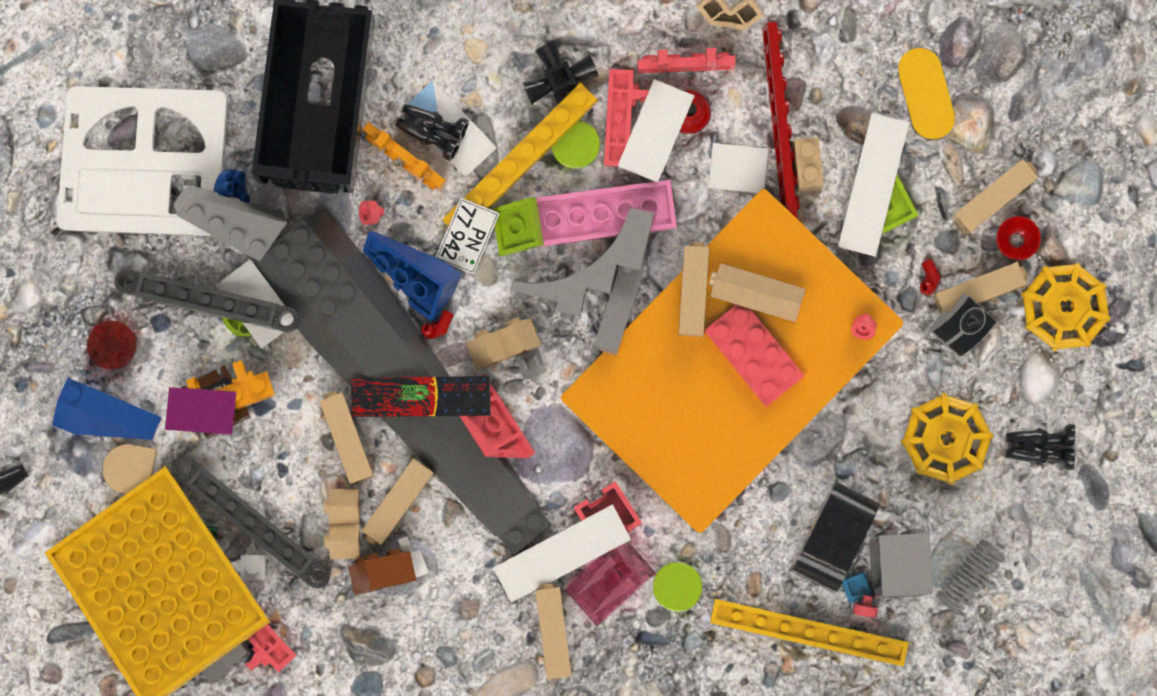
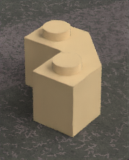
(738, 16)
(510, 341)
(344, 530)

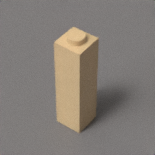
(995, 196)
(984, 287)
(694, 290)
(756, 292)
(346, 437)
(397, 503)
(553, 631)

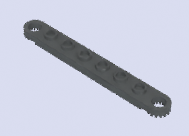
(207, 300)
(250, 521)

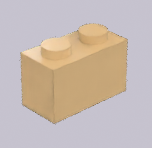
(808, 164)

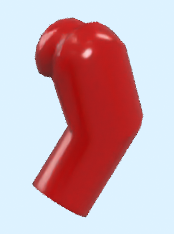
(931, 279)
(438, 328)

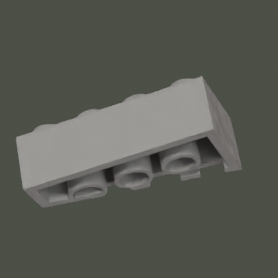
(235, 222)

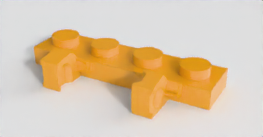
(411, 164)
(248, 387)

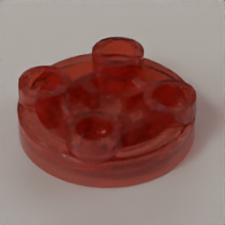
(111, 345)

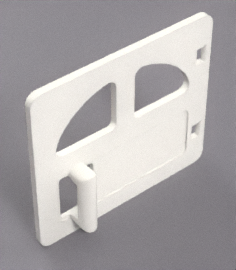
(133, 188)

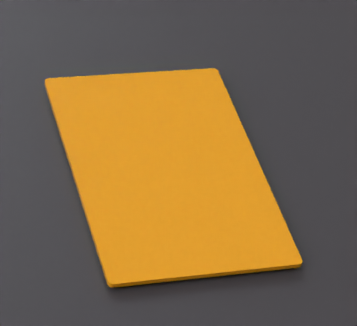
(683, 408)

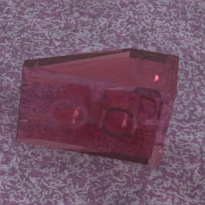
(610, 582)

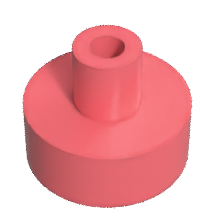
(370, 212)
(863, 327)
(866, 608)

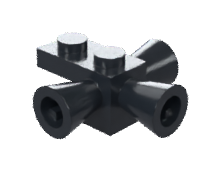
(559, 77)

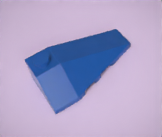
(420, 276)
(95, 413)

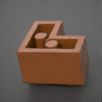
(377, 573)

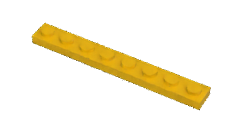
(530, 149)
(809, 632)

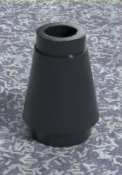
(11, 478)

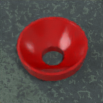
(700, 119)
(1024, 227)

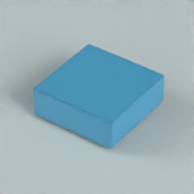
(855, 587)

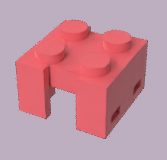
(614, 496)

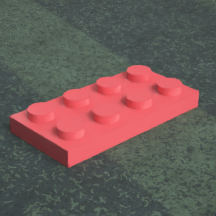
(754, 353)

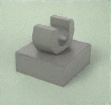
(530, 364)

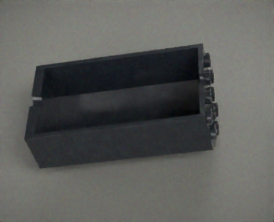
(312, 143)

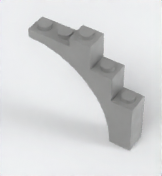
(570, 292)

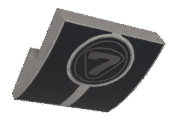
(963, 325)

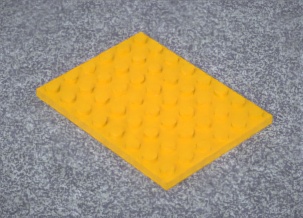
(157, 587)

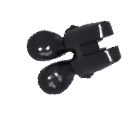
(424, 128)
(1035, 450)

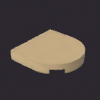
(128, 467)

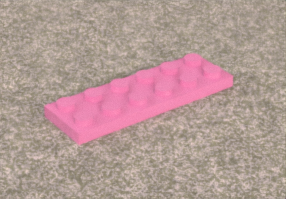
(603, 212)

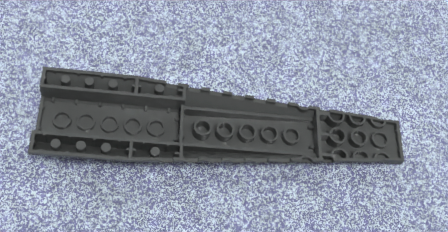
(367, 334)

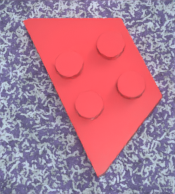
(498, 433)

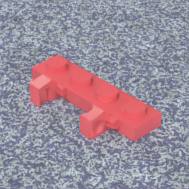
(697, 62)
(621, 99)
(269, 649)

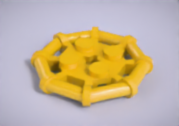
(1067, 320)
(959, 431)

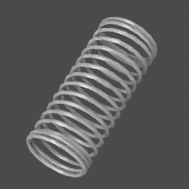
(946, 599)

